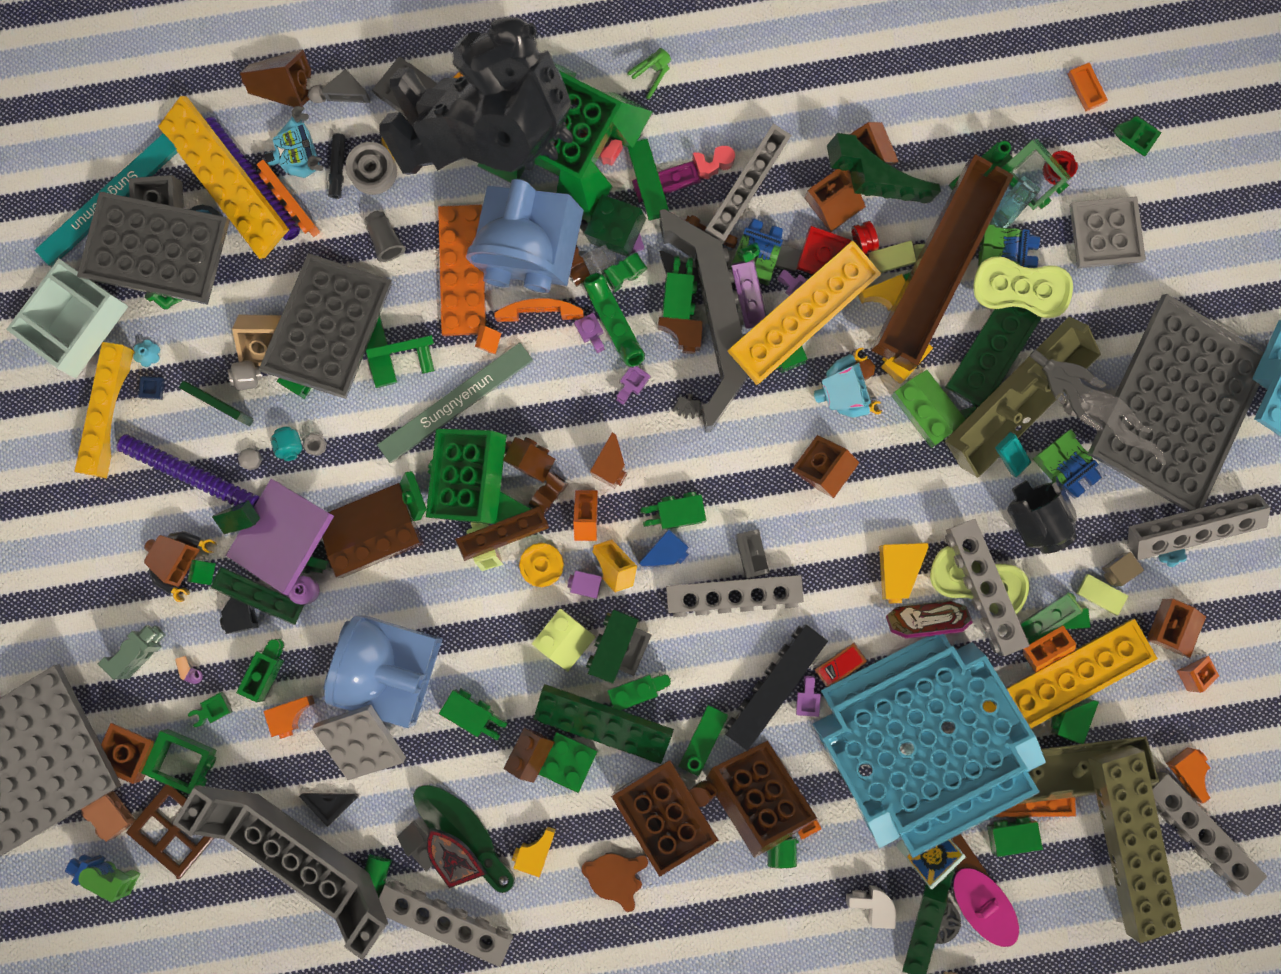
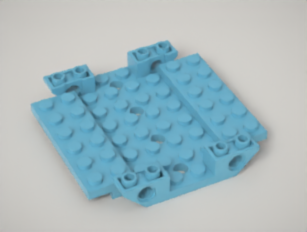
(948, 778)

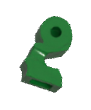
(627, 269)

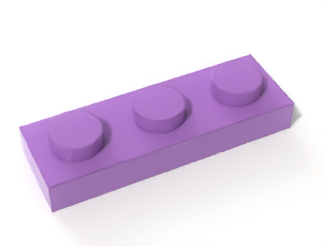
(749, 293)

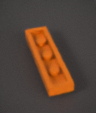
(282, 193)

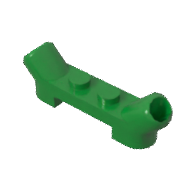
(613, 320)

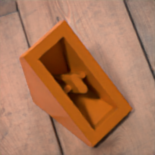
(1198, 675)

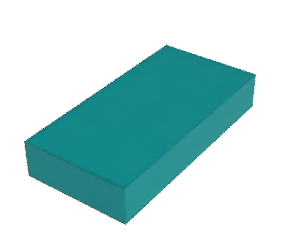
(1013, 455)

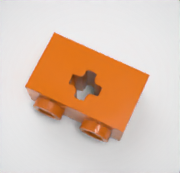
(1049, 649)

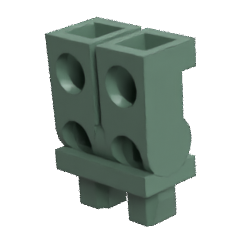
(133, 653)

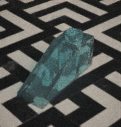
(1015, 202)

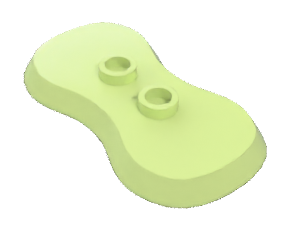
(1006, 284)
(948, 580)

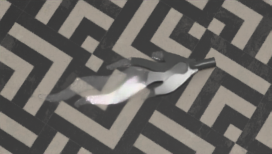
(1085, 401)

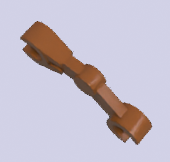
(730, 241)

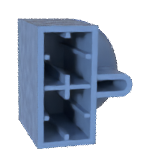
(526, 236)
(381, 668)

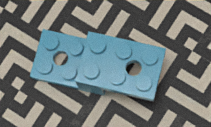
(1269, 376)

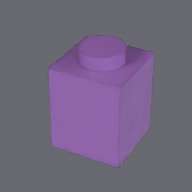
(585, 584)

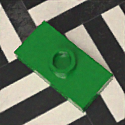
(412, 496)

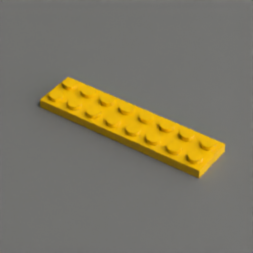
(223, 177)
(804, 312)
(1080, 673)

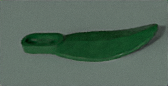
(451, 815)

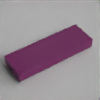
(674, 178)

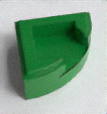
(749, 252)

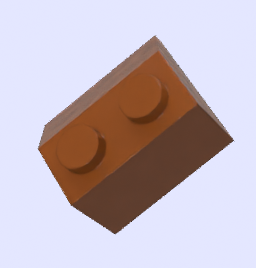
(876, 140)
(610, 464)
(826, 466)
(126, 752)

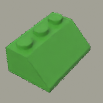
(928, 408)

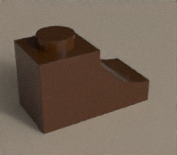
(685, 331)

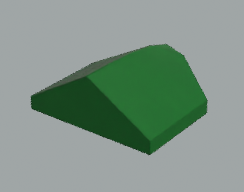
(1137, 135)

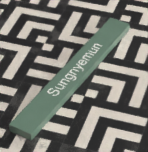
(455, 403)

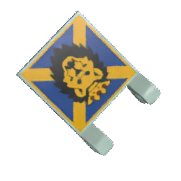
(935, 862)

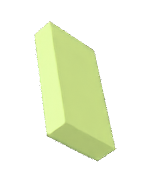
(893, 257)
(1102, 594)

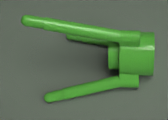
(657, 61)

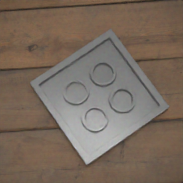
(1107, 232)
(359, 742)

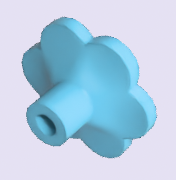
(150, 353)
(1173, 558)

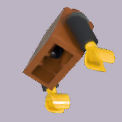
(171, 559)

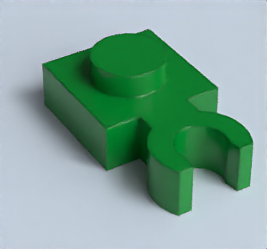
(213, 709)

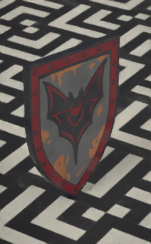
(452, 858)

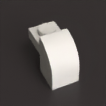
(880, 906)

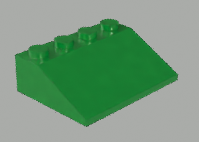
(466, 475)

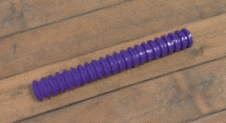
(256, 179)
(184, 471)

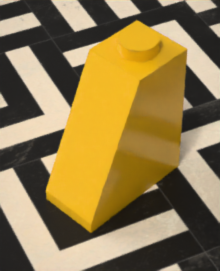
(900, 569)

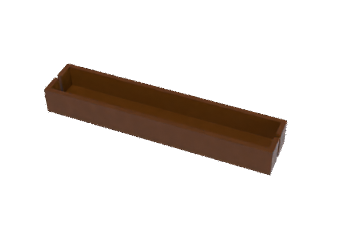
(942, 263)

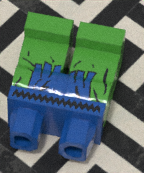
(1009, 244)
(768, 245)
(1069, 462)
(101, 877)

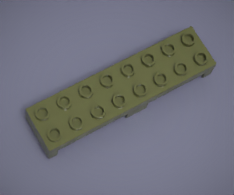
(1019, 397)
(1069, 772)
(1136, 843)

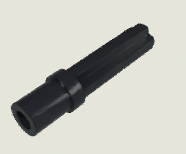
(336, 167)

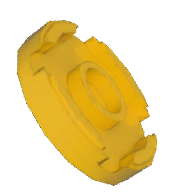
(541, 565)

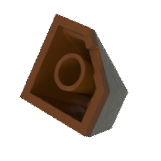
(279, 78)

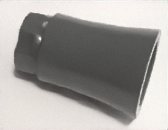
(383, 237)

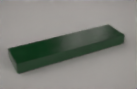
(256, 596)

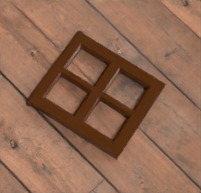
(157, 850)

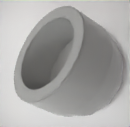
(315, 94)

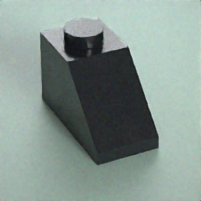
(238, 617)

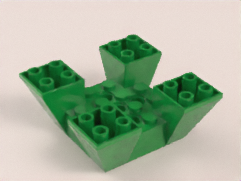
(601, 118)

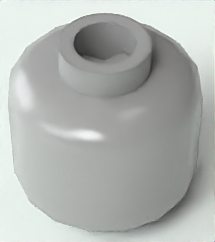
(244, 375)

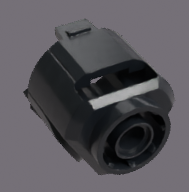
(1044, 516)

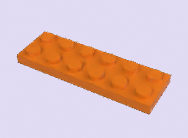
(460, 281)

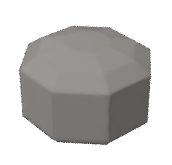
(314, 444)
(249, 459)

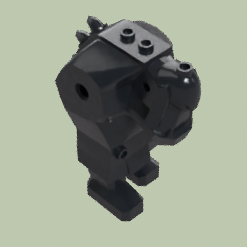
(495, 114)

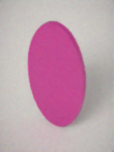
(986, 907)

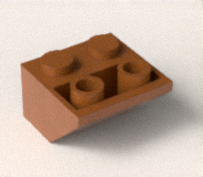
(835, 199)
(1176, 627)

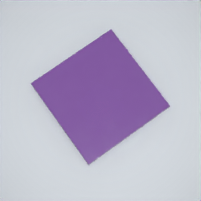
(282, 538)

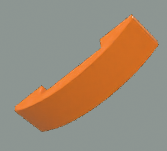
(511, 312)

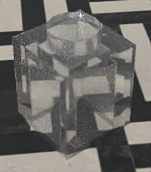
(599, 259)

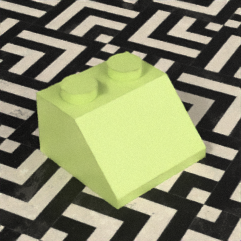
(563, 640)

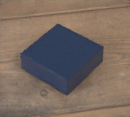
(151, 388)

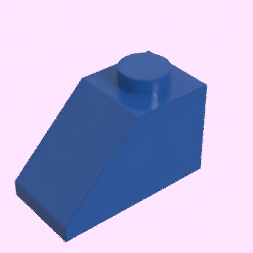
(666, 552)

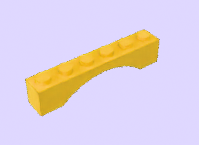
(111, 371)

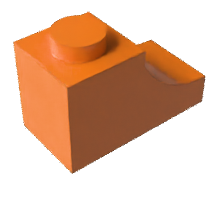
(585, 515)
(285, 718)
(1190, 770)

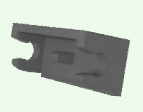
(752, 553)

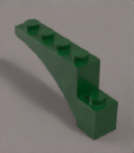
(874, 176)
(927, 926)

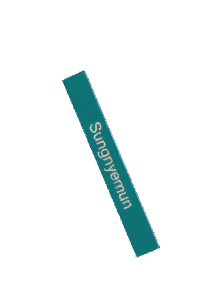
(78, 225)

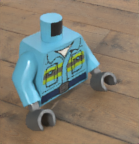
(295, 147)

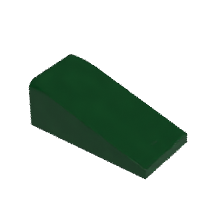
(236, 518)

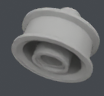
(364, 156)

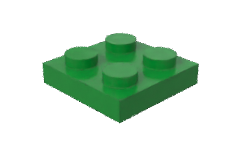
(568, 762)

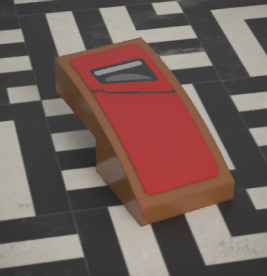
(841, 665)

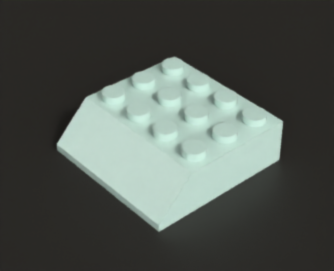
(67, 319)

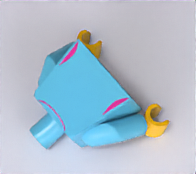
(846, 388)

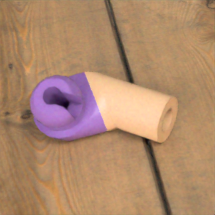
(187, 673)

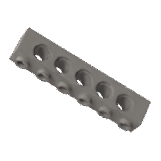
(748, 183)
(1198, 526)
(791, 584)
(1015, 637)
(1248, 874)
(451, 934)

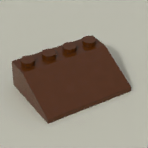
(370, 532)
(760, 798)
(664, 817)

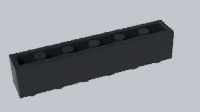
(775, 687)

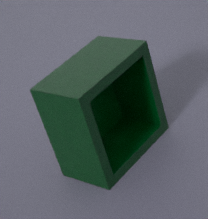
(615, 225)

